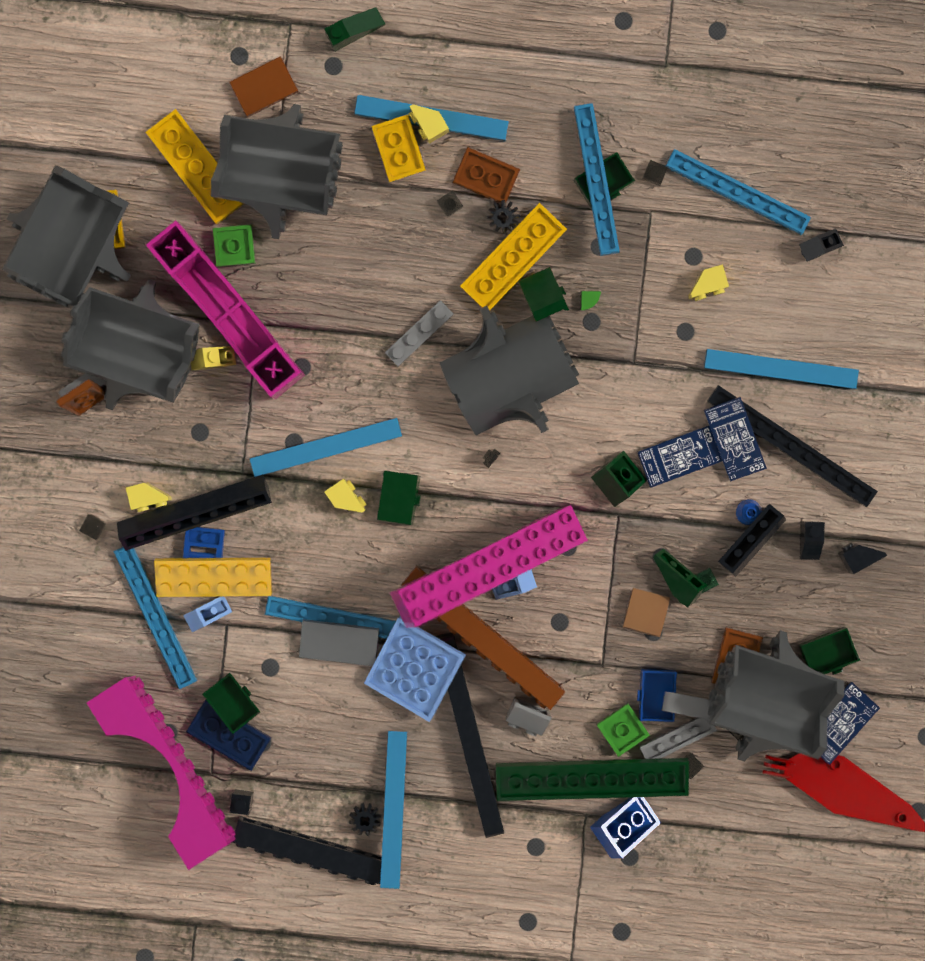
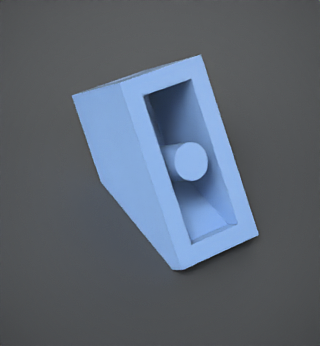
(515, 586)
(207, 613)

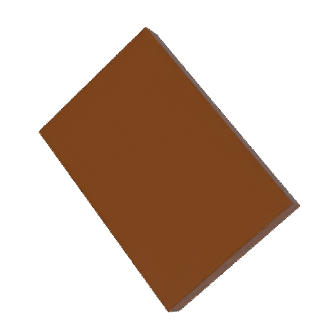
(264, 86)
(486, 175)
(82, 398)
(731, 638)

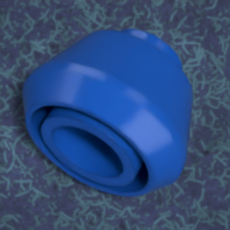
(745, 508)

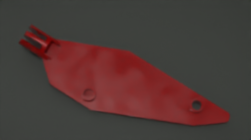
(846, 790)

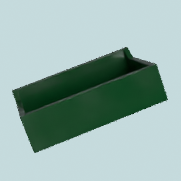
(617, 178)
(543, 294)
(399, 497)
(830, 652)
(231, 703)

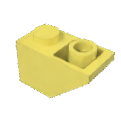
(430, 122)
(709, 281)
(213, 358)
(145, 495)
(343, 496)

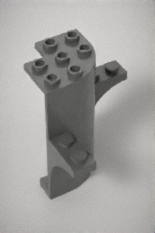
(277, 166)
(66, 238)
(130, 344)
(509, 372)
(774, 700)

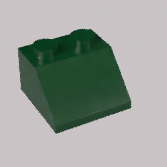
(619, 479)

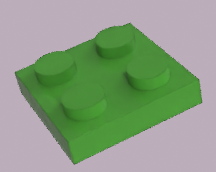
(234, 245)
(623, 729)

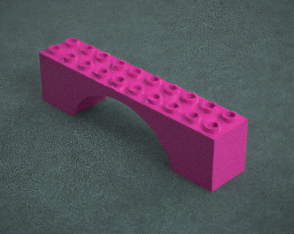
(225, 309)
(488, 567)
(199, 824)

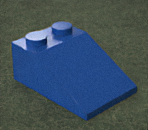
(625, 826)

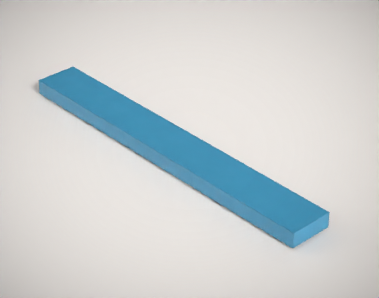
(456, 121)
(596, 179)
(737, 192)
(781, 369)
(326, 447)
(299, 610)
(155, 617)
(393, 810)

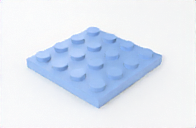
(414, 669)

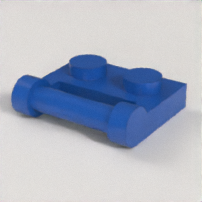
(204, 538)

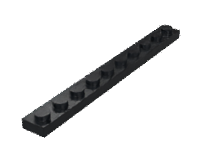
(801, 451)

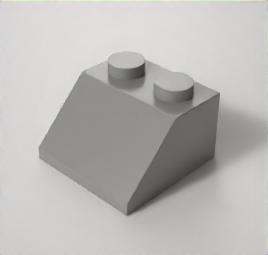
(528, 717)

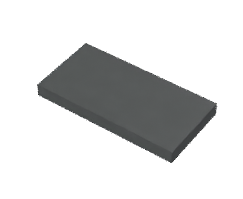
(338, 642)

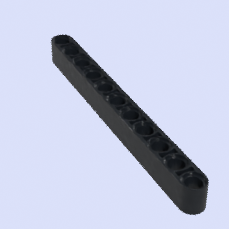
(473, 749)

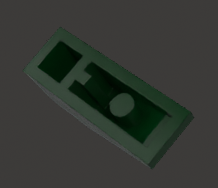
(353, 28)
(680, 580)

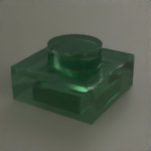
(708, 578)

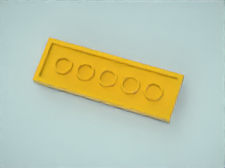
(191, 163)
(513, 257)
(212, 577)

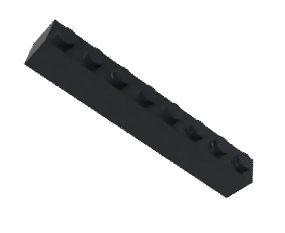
(193, 512)
(309, 850)

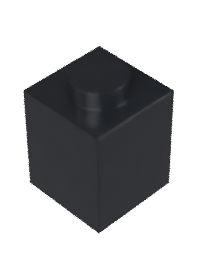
(241, 802)

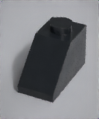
(821, 245)
(811, 539)
(859, 557)

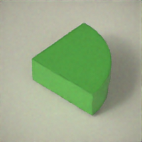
(589, 299)

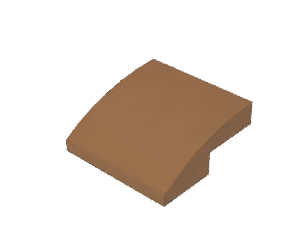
(646, 612)

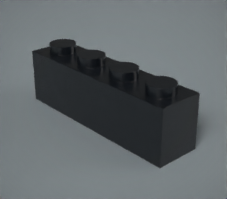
(752, 540)

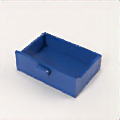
(651, 694)

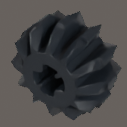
(508, 212)
(365, 826)

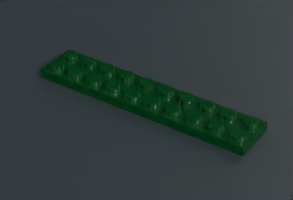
(592, 779)

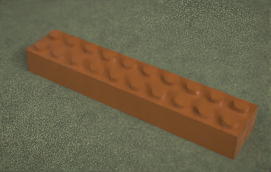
(501, 652)

